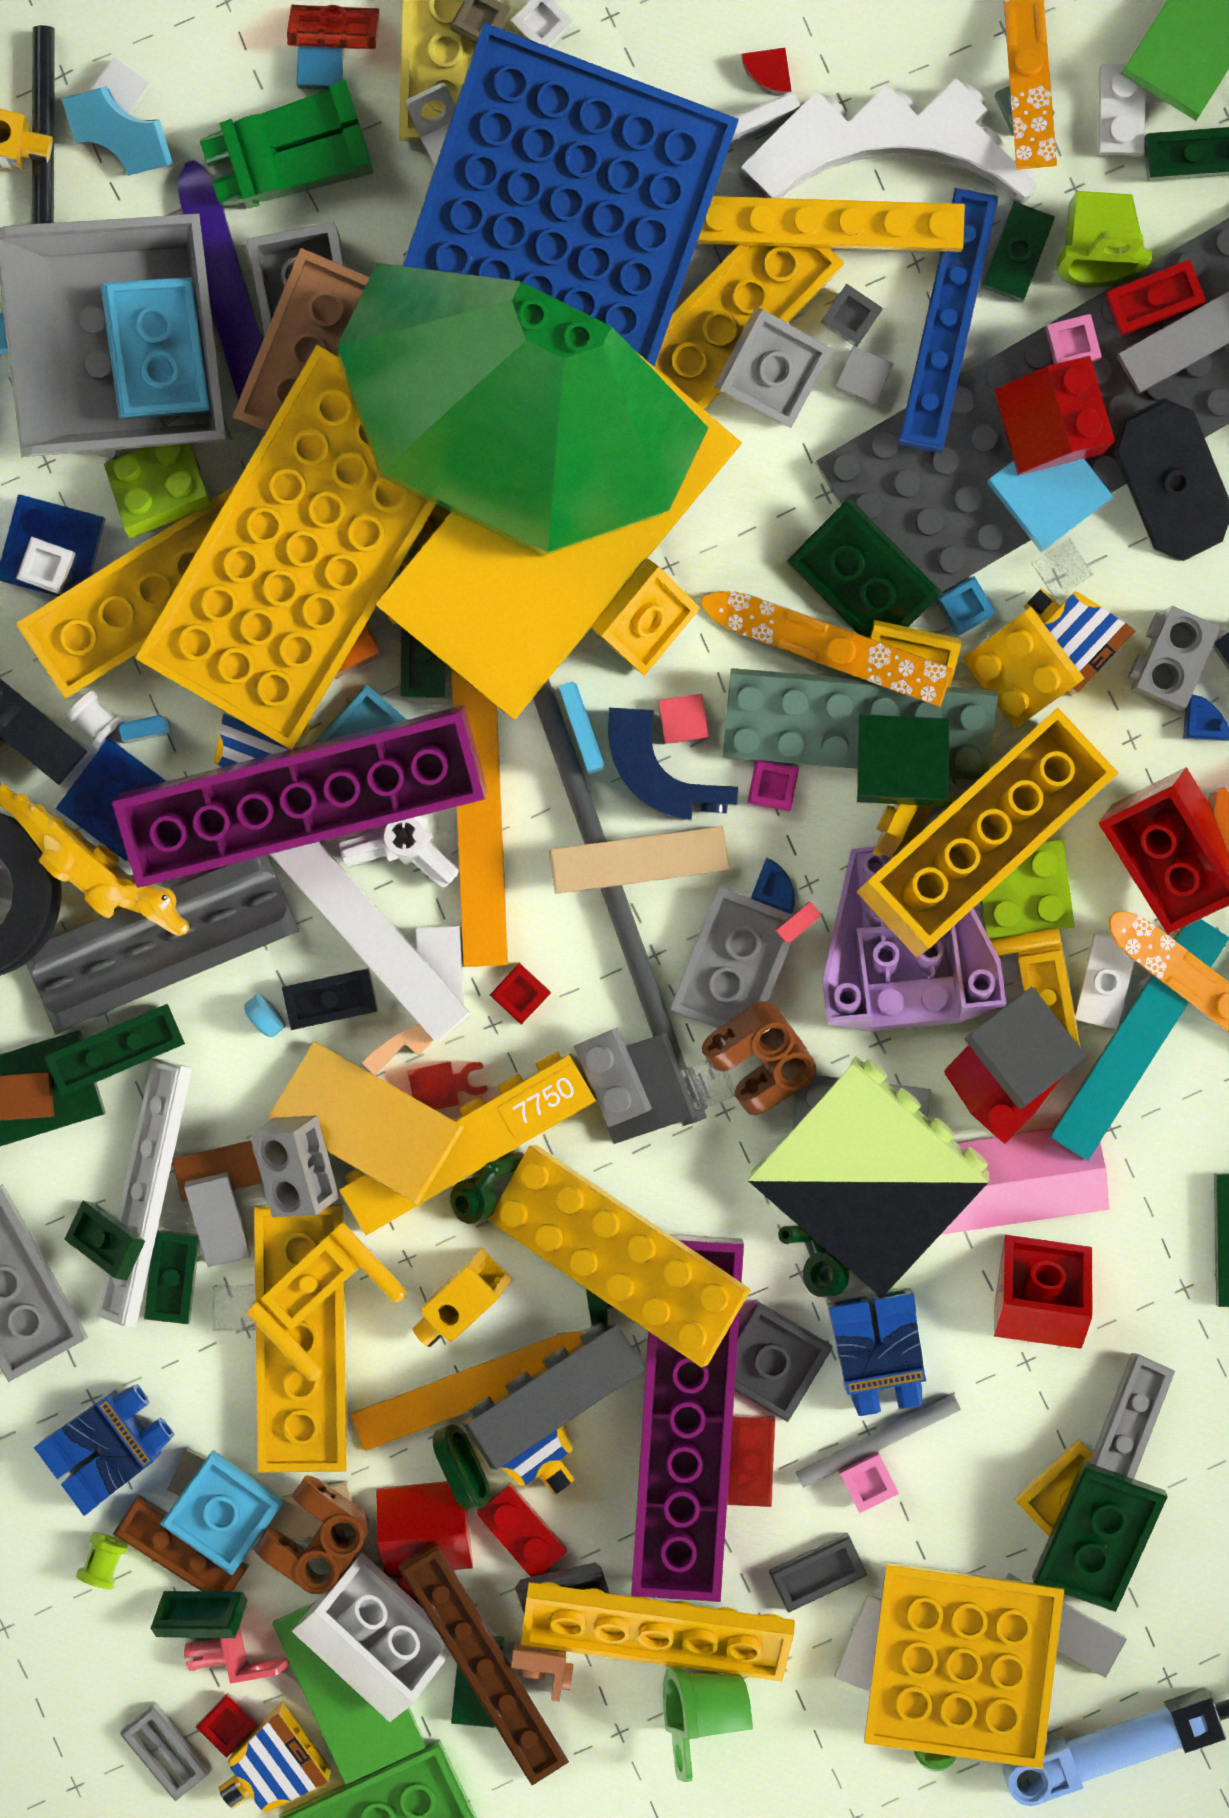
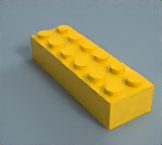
(987, 832)

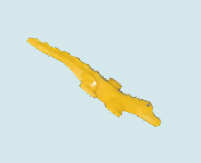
(90, 867)

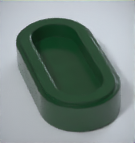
(461, 1467)

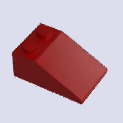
(1171, 849)

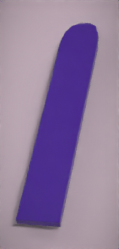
(225, 279)

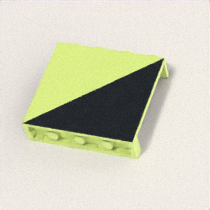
(871, 1176)

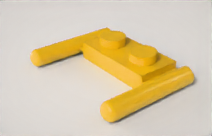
(1045, 970)
(310, 1285)

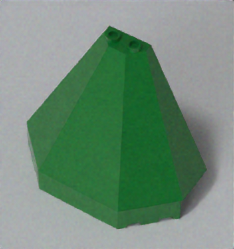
(512, 407)

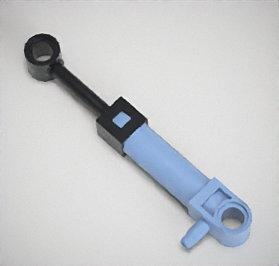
(1184, 1723)

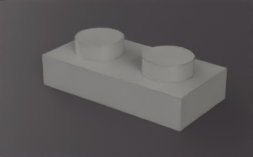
(612, 1077)

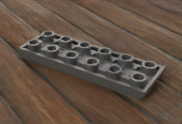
(133, 957)

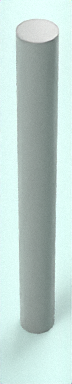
(878, 1440)

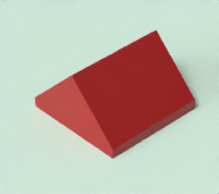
(418, 1516)

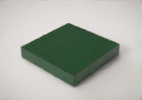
(903, 760)

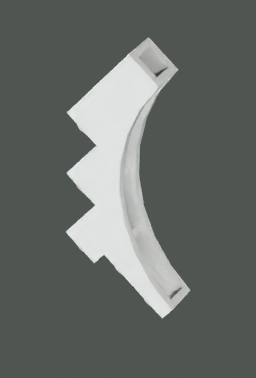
(887, 126)

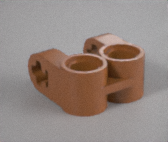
(743, 1038)
(293, 1559)

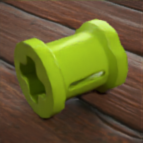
(102, 1561)

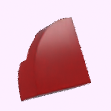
(768, 69)

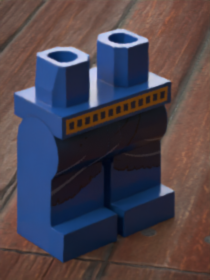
(881, 1363)
(118, 1438)

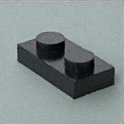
(330, 999)

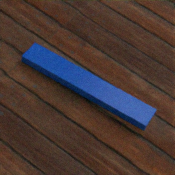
(948, 327)

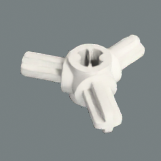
(422, 853)

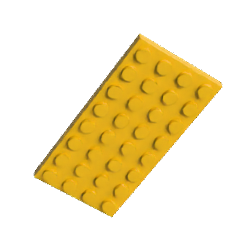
(289, 564)

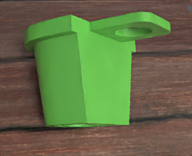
(702, 1707)

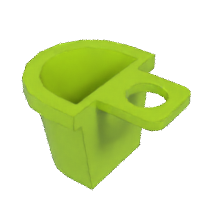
(1102, 241)

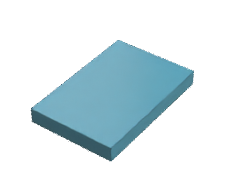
(155, 348)

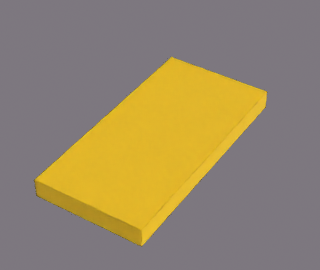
(370, 1122)

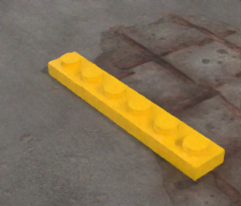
(834, 224)

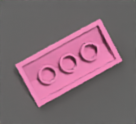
(1033, 1182)

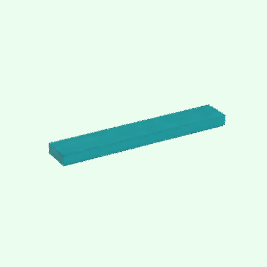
(1130, 1050)

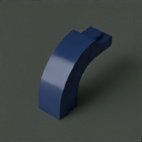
(637, 765)

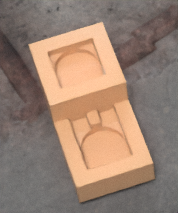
(414, 1037)

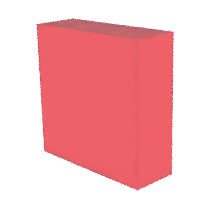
(683, 719)
(798, 922)

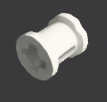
(94, 719)

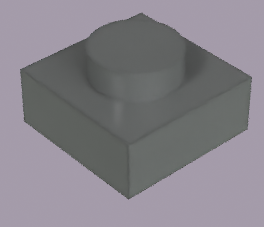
(851, 315)

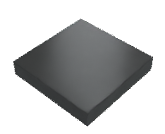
(1025, 1048)
(663, 1086)
(777, 1360)

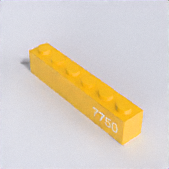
(489, 1132)

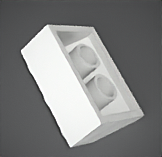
(374, 1638)

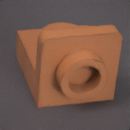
(536, 1661)

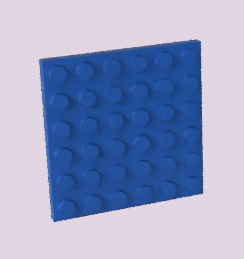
(572, 184)

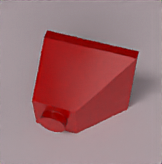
(987, 1099)

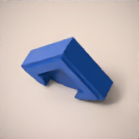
(1204, 721)
(774, 887)

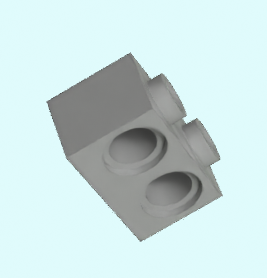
(1184, 663)
(294, 1166)

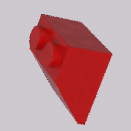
(1054, 416)
(1044, 1292)

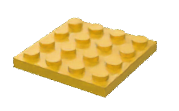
(964, 1665)

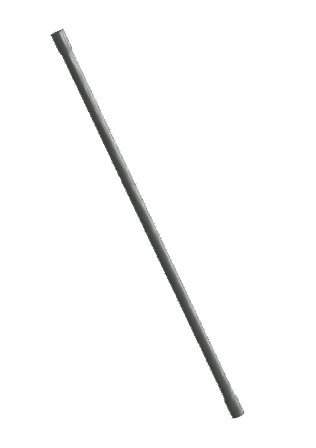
(613, 896)

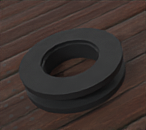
(34, 898)

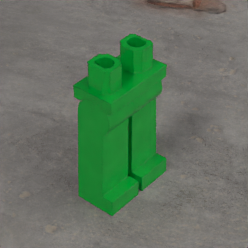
(289, 149)

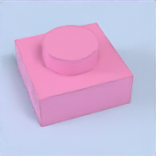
(1073, 339)
(868, 1482)

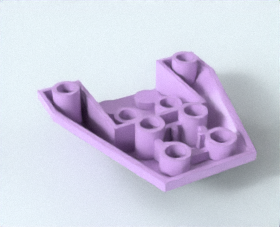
(882, 986)

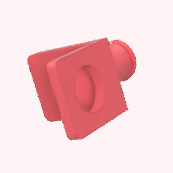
(232, 1654)

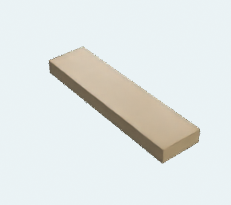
(638, 860)

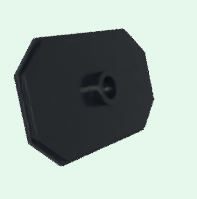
(1173, 479)

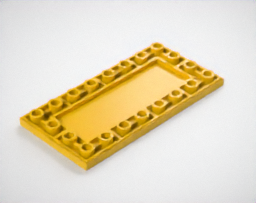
(514, 615)

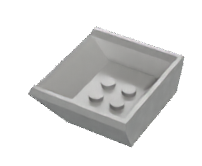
(60, 333)

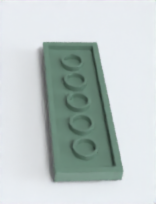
(818, 716)

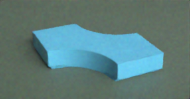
(100, 120)

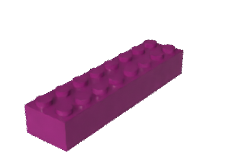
(300, 796)
(686, 1457)

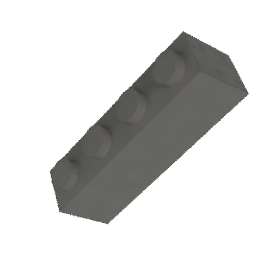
(553, 1395)

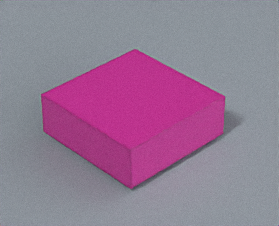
(773, 785)

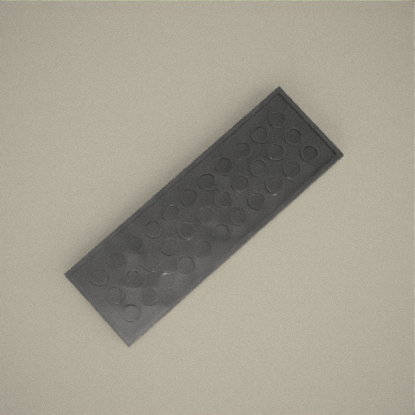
(941, 502)

